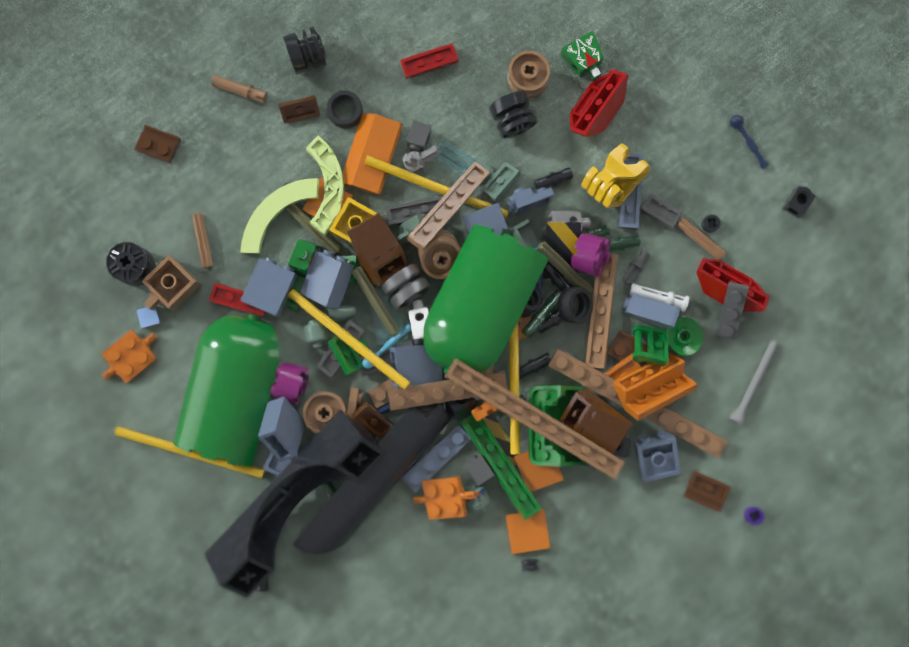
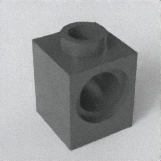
(418, 136)
(479, 469)

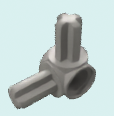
(416, 161)

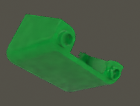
(553, 402)

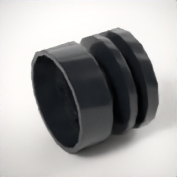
(305, 50)
(513, 114)
(132, 274)

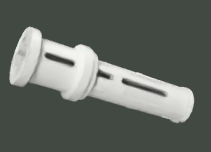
(663, 297)

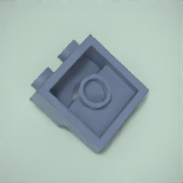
(524, 200)
(657, 456)

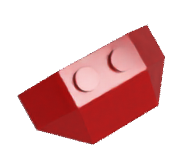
(599, 104)
(714, 280)

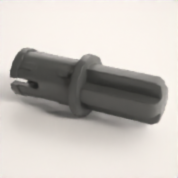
(635, 266)

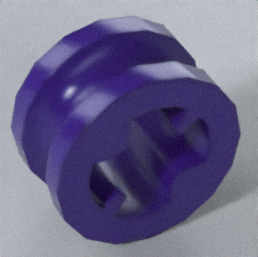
(756, 521)

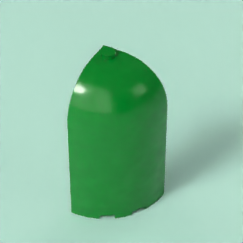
(481, 300)
(229, 389)

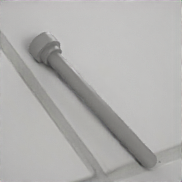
(738, 416)

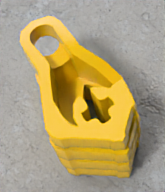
(616, 179)

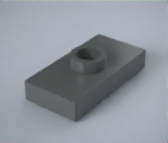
(661, 211)

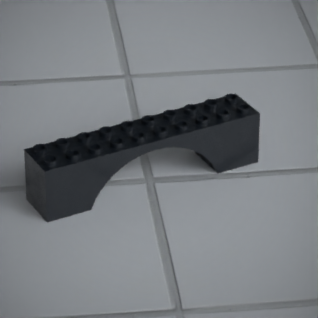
(247, 549)

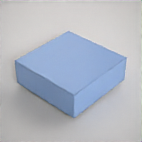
(148, 317)

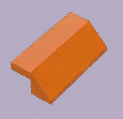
(374, 137)
(653, 387)

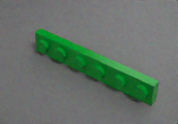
(501, 467)

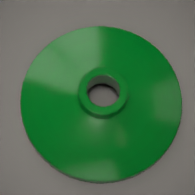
(692, 336)

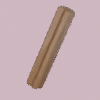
(700, 239)
(202, 240)

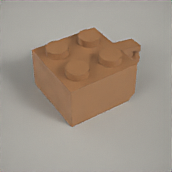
(169, 284)

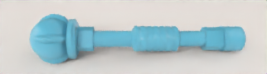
(390, 343)

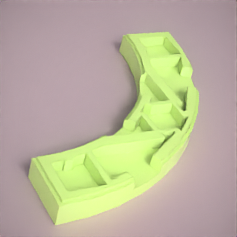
(332, 185)
(271, 207)

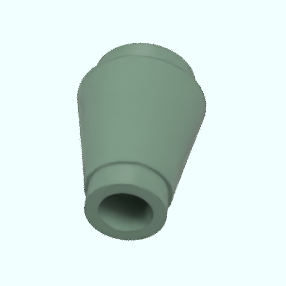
(343, 313)

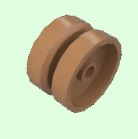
(528, 73)
(440, 255)
(315, 407)

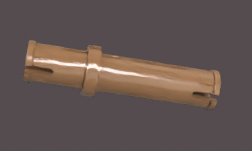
(246, 91)

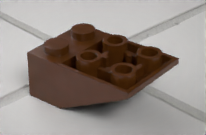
(377, 249)
(595, 420)

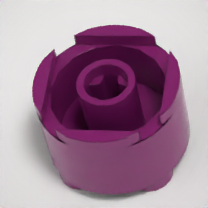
(591, 254)
(290, 382)

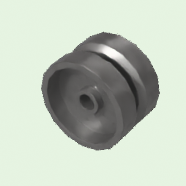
(405, 286)

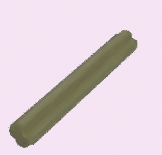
(304, 220)
(560, 264)
(375, 301)

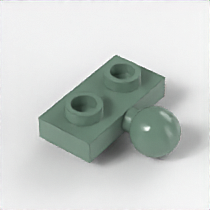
(499, 181)

